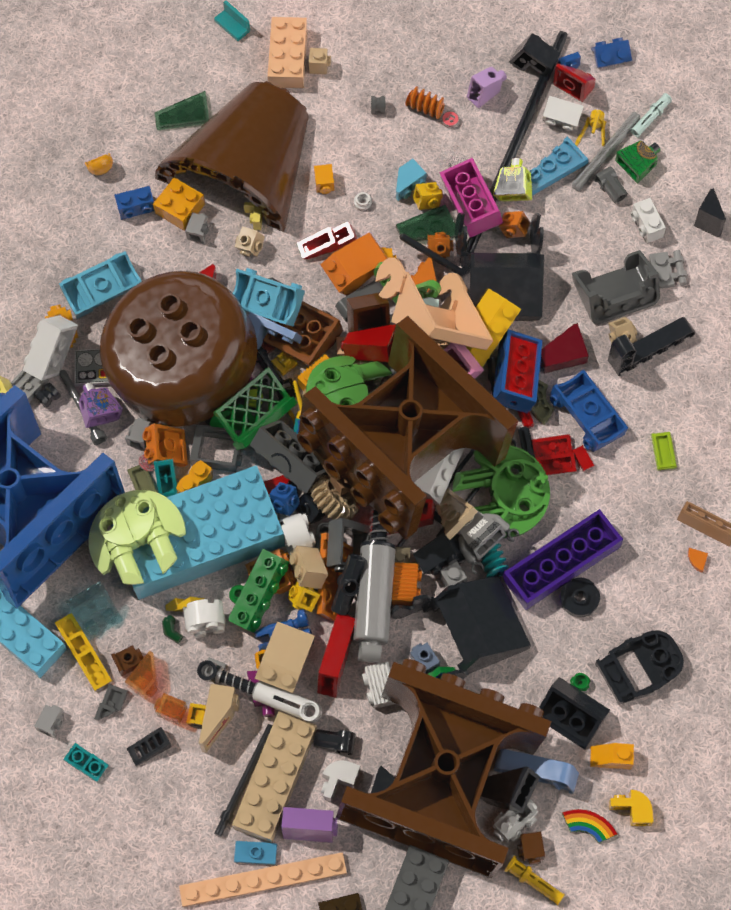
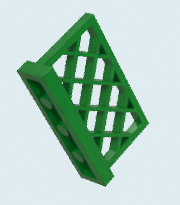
(273, 414)

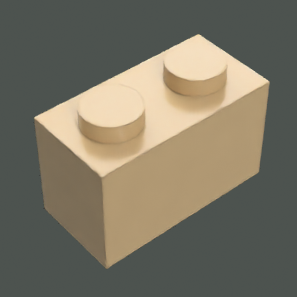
(308, 567)

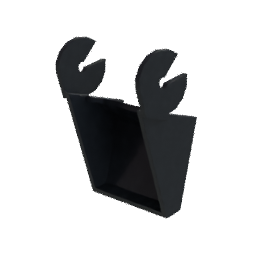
(510, 275)
(479, 622)

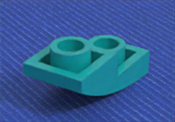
(86, 762)

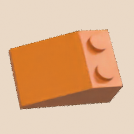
(353, 264)

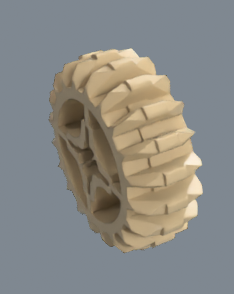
(331, 502)

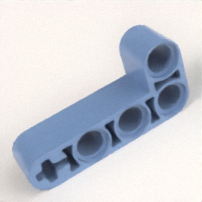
(551, 771)

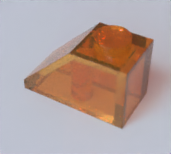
(144, 677)

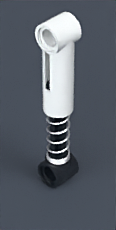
(261, 692)

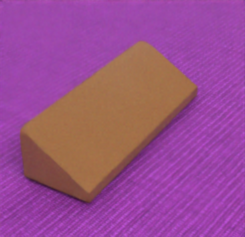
(705, 525)

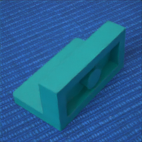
(233, 21)

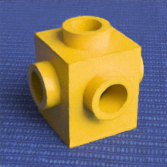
(427, 195)
(303, 597)

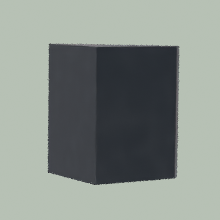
(710, 215)

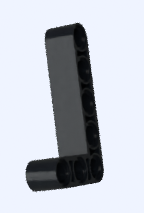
(626, 355)

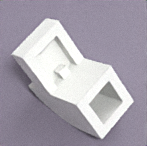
(339, 772)

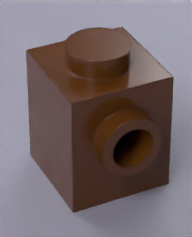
(531, 848)

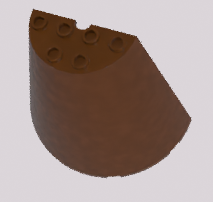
(250, 147)

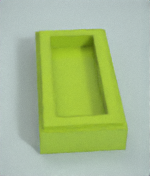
(663, 451)

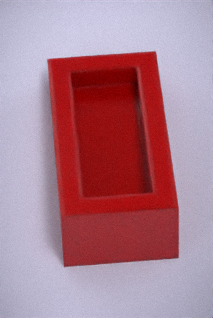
(583, 458)

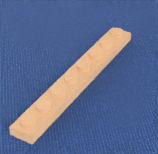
(262, 879)

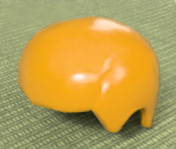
(100, 165)

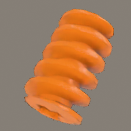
(425, 102)

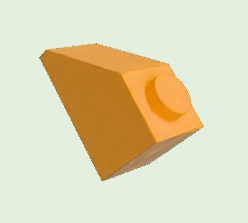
(612, 756)

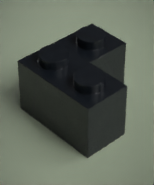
(535, 53)
(438, 554)

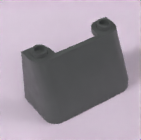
(620, 290)

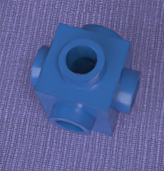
(284, 498)

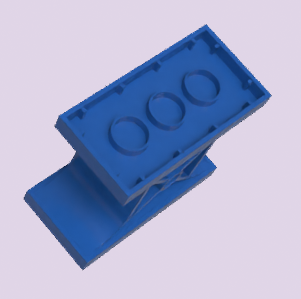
(41, 507)

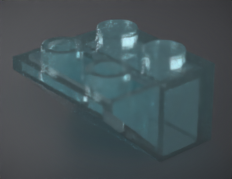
(94, 610)

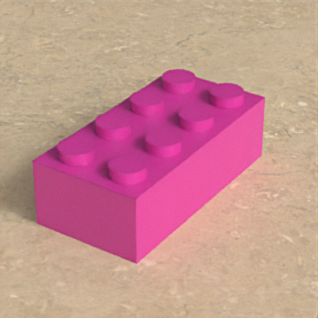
(471, 197)

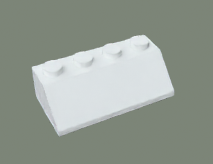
(437, 478)

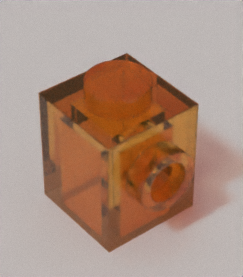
(170, 708)

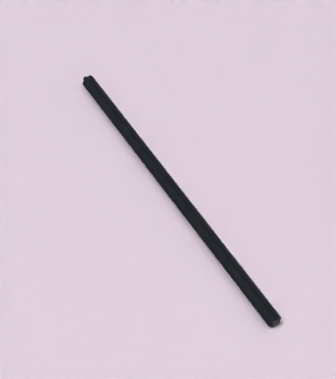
(522, 128)

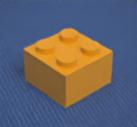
(178, 203)

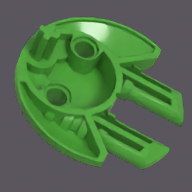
(343, 380)
(510, 490)

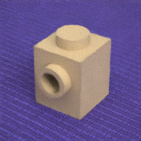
(319, 61)

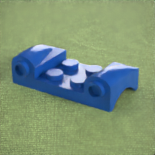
(590, 410)

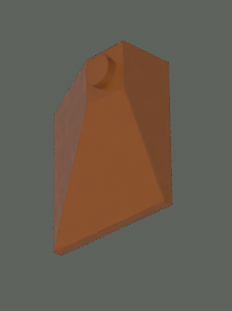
(318, 334)

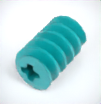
(493, 562)

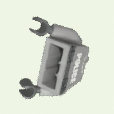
(482, 535)

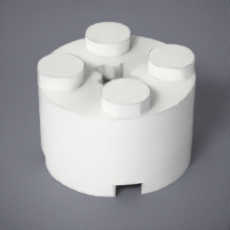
(296, 532)
(204, 617)

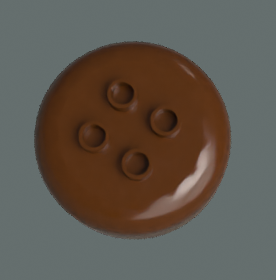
(178, 348)

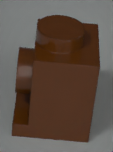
(123, 666)

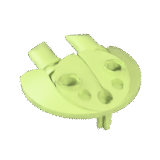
(132, 530)

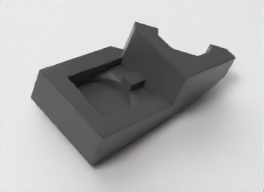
(112, 701)

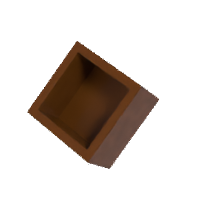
(367, 312)

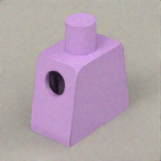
(489, 84)

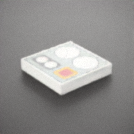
(89, 372)

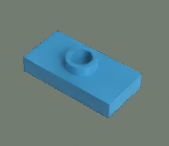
(255, 853)

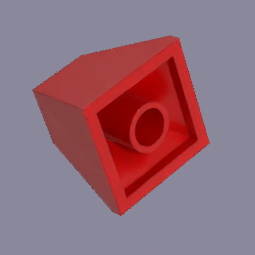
(573, 81)

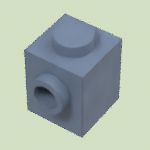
(426, 656)

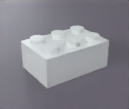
(49, 347)

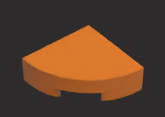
(697, 559)

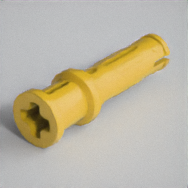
(525, 874)

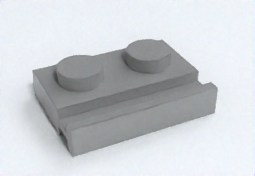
(29, 384)

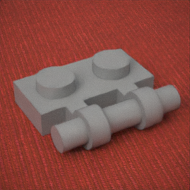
(662, 264)

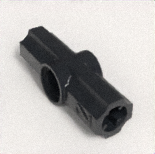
(345, 595)

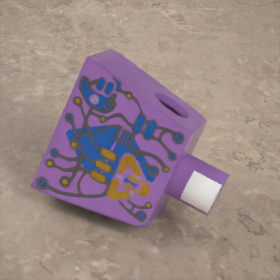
(98, 406)

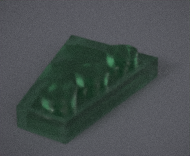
(183, 113)
(428, 224)

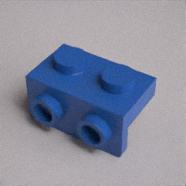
(612, 53)

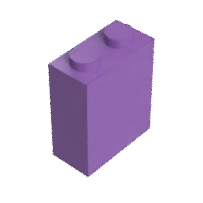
(309, 824)

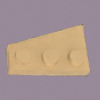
(454, 513)

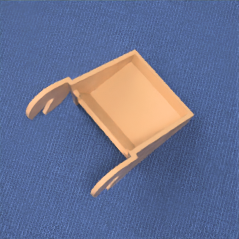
(453, 322)

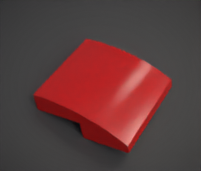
(555, 454)

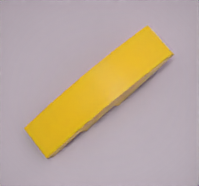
(83, 651)

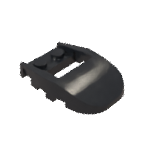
(657, 656)

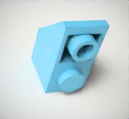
(408, 177)

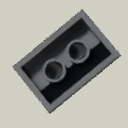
(573, 712)

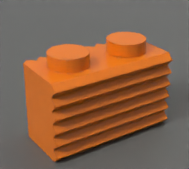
(405, 583)

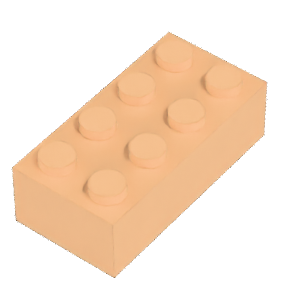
(287, 52)

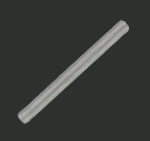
(605, 152)

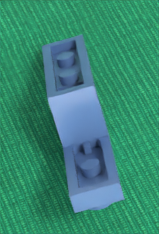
(263, 326)

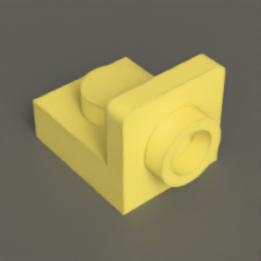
(255, 214)

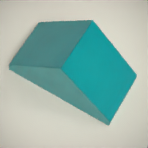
(166, 477)

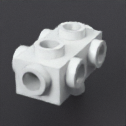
(509, 825)

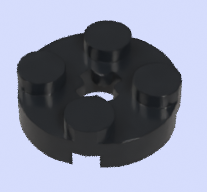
(573, 588)

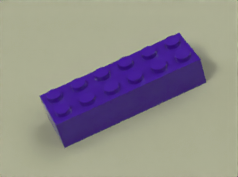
(562, 559)

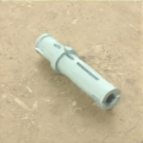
(656, 109)

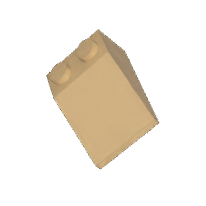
(284, 657)

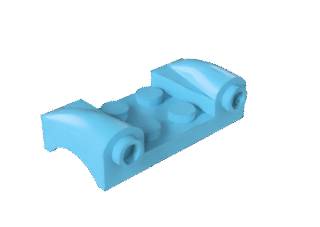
(99, 284)
(268, 297)

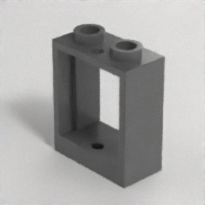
(214, 432)
(335, 540)

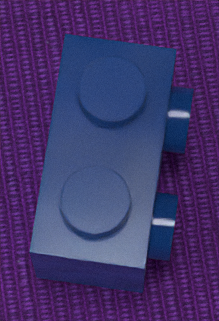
(135, 202)

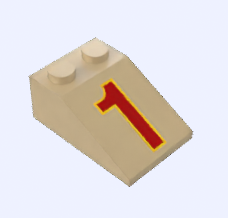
(219, 711)

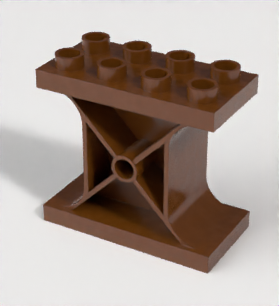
(405, 428)
(444, 766)

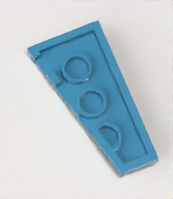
(559, 164)

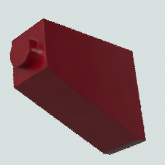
(564, 351)

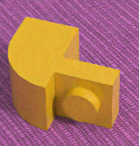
(639, 805)

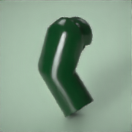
(168, 629)

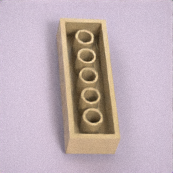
(275, 777)

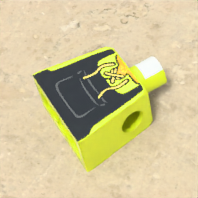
(514, 183)

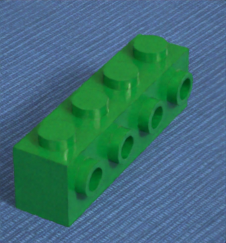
(258, 591)

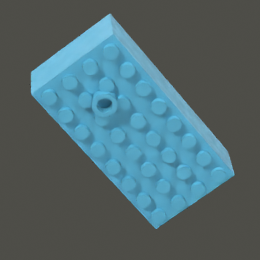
(224, 526)

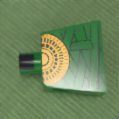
(638, 159)

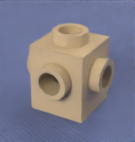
(249, 242)
(621, 327)

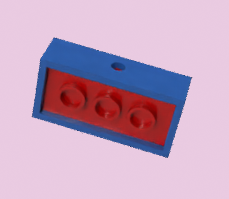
(517, 371)

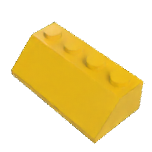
(497, 316)

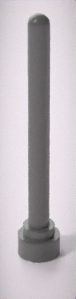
(97, 435)

